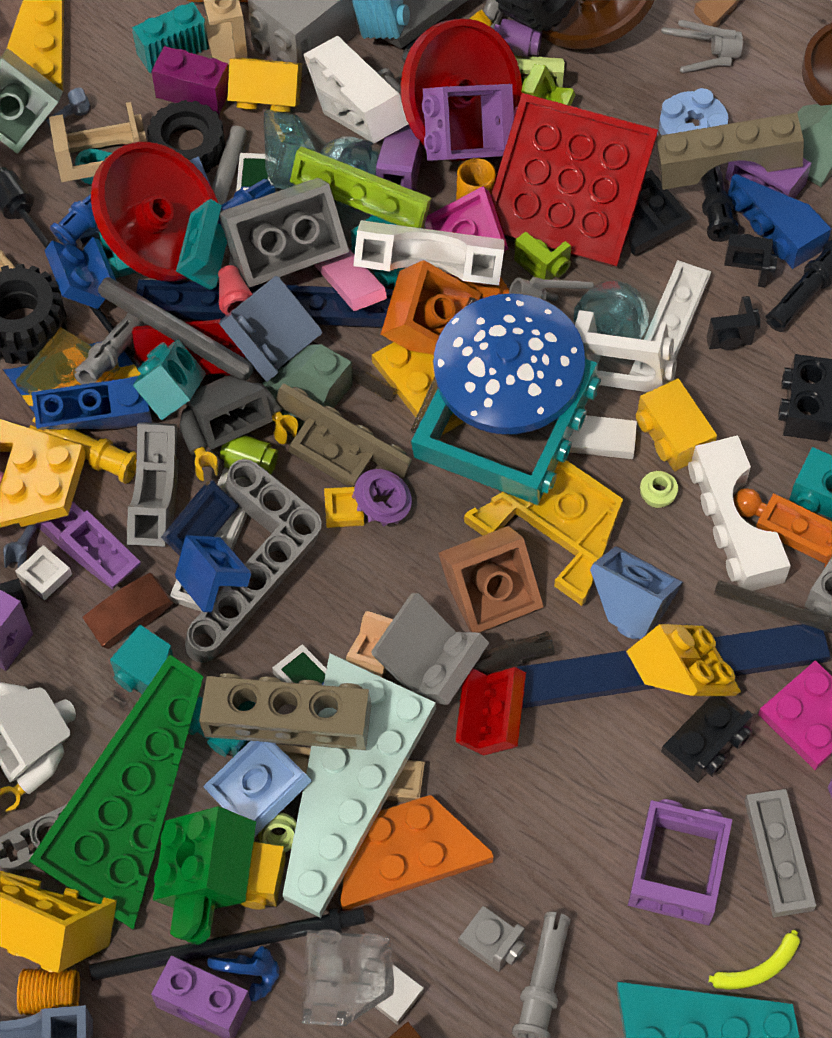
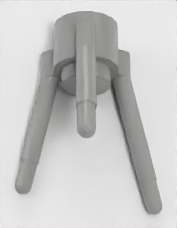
(725, 43)
(536, 287)

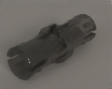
(515, 653)

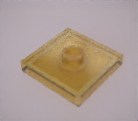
(56, 364)

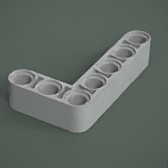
(261, 566)

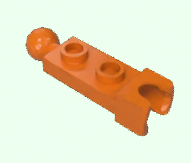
(793, 523)

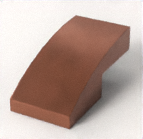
(126, 608)

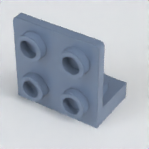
(270, 327)

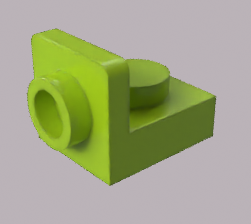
(538, 260)

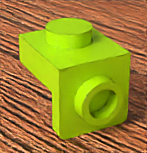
(542, 85)

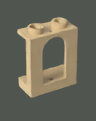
(225, 29)
(66, 143)

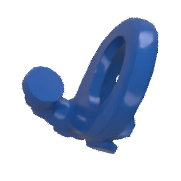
(259, 964)

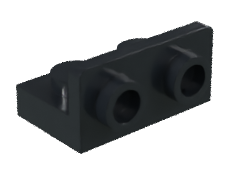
(707, 737)

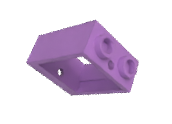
(495, 104)
(673, 900)

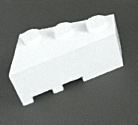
(354, 91)

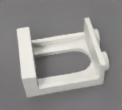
(654, 353)

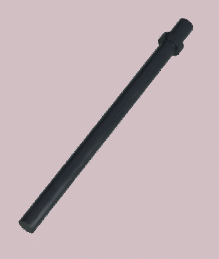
(229, 943)

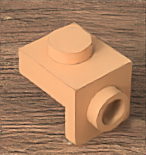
(371, 630)

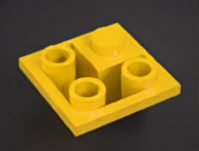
(683, 661)

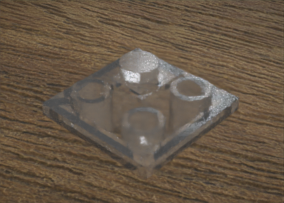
(344, 976)

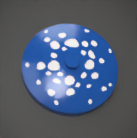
(509, 363)

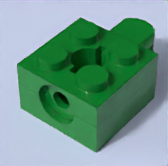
(203, 868)

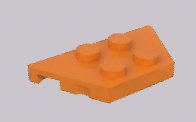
(410, 849)

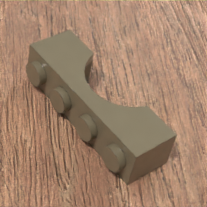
(769, 141)

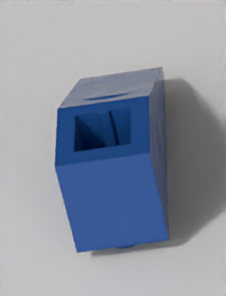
(792, 224)
(91, 406)

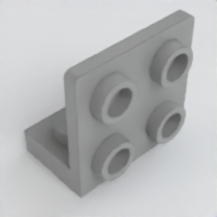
(427, 651)

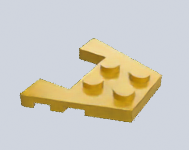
(38, 475)
(574, 514)

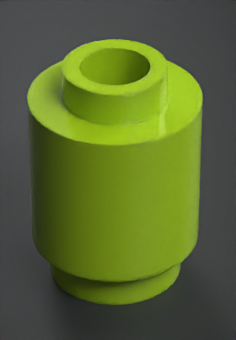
(250, 449)

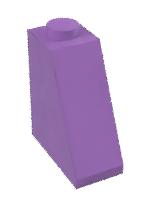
(400, 158)

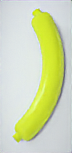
(760, 973)

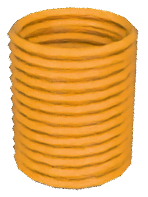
(473, 175)
(46, 989)

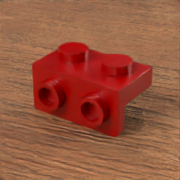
(491, 710)

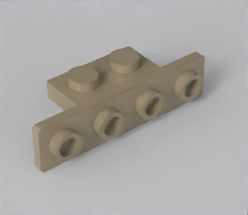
(335, 443)

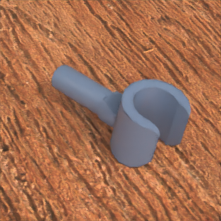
(78, 104)
(18, 550)

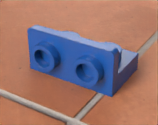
(79, 271)

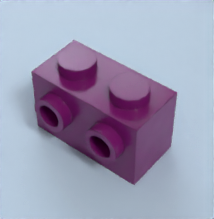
(191, 78)

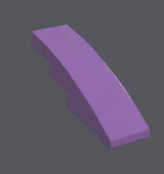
(91, 545)

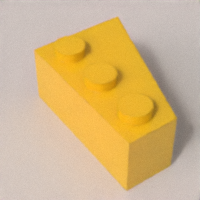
(51, 926)

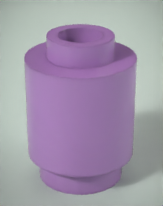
(521, 38)

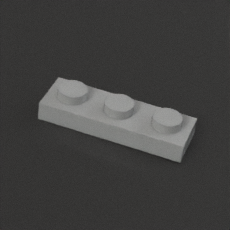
(779, 853)

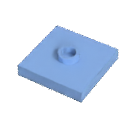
(257, 783)

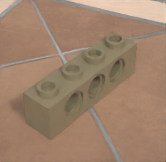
(303, 726)

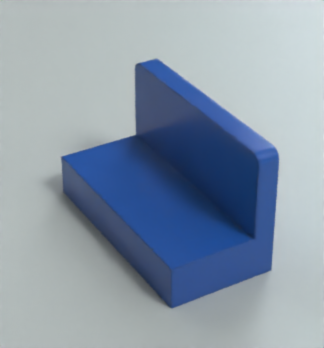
(205, 566)

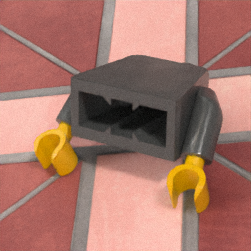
(226, 412)

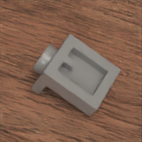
(493, 939)

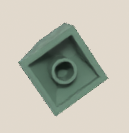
(817, 136)
(318, 373)

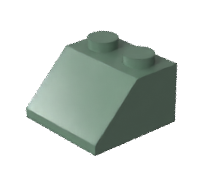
(24, 100)

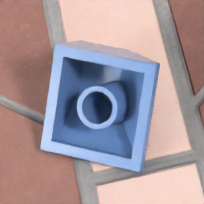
(632, 592)

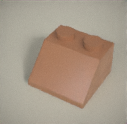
(491, 579)

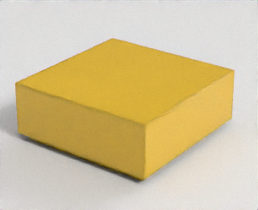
(342, 508)

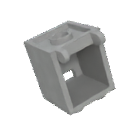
(294, 27)

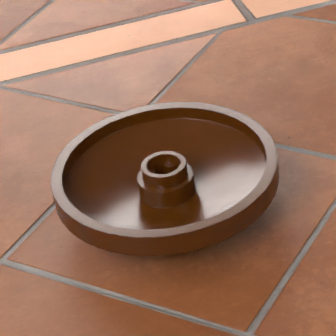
(597, 22)

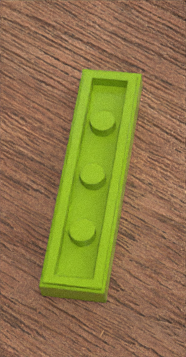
(362, 189)

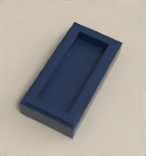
(201, 517)

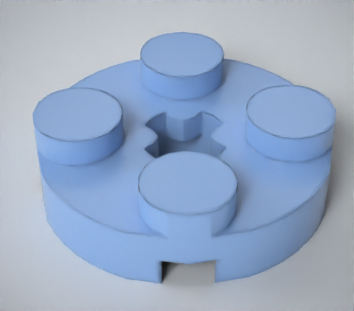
(691, 105)

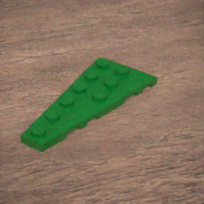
(116, 815)

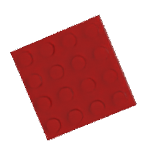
(572, 178)

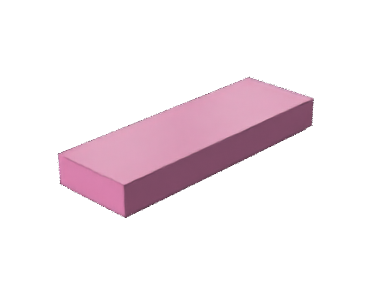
(353, 284)

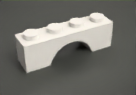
(397, 246)
(753, 555)

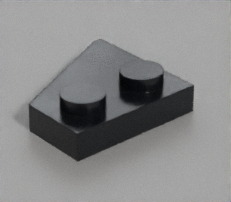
(655, 216)

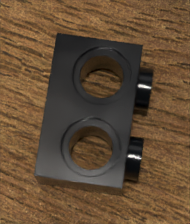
(807, 397)

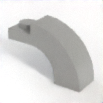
(155, 484)

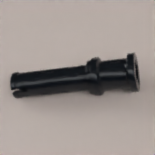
(718, 206)
(816, 277)

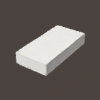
(605, 437)

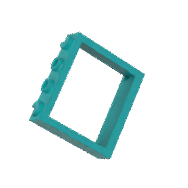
(492, 474)

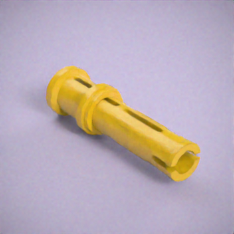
(100, 453)

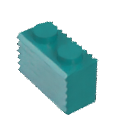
(176, 29)

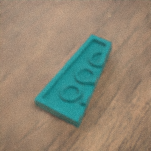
(691, 1014)

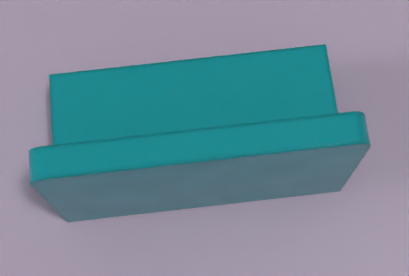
(203, 246)

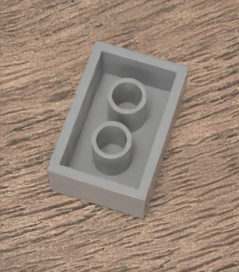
(284, 231)

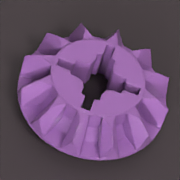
(382, 483)

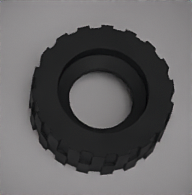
(190, 116)

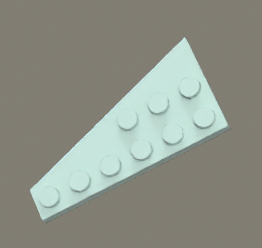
(350, 786)

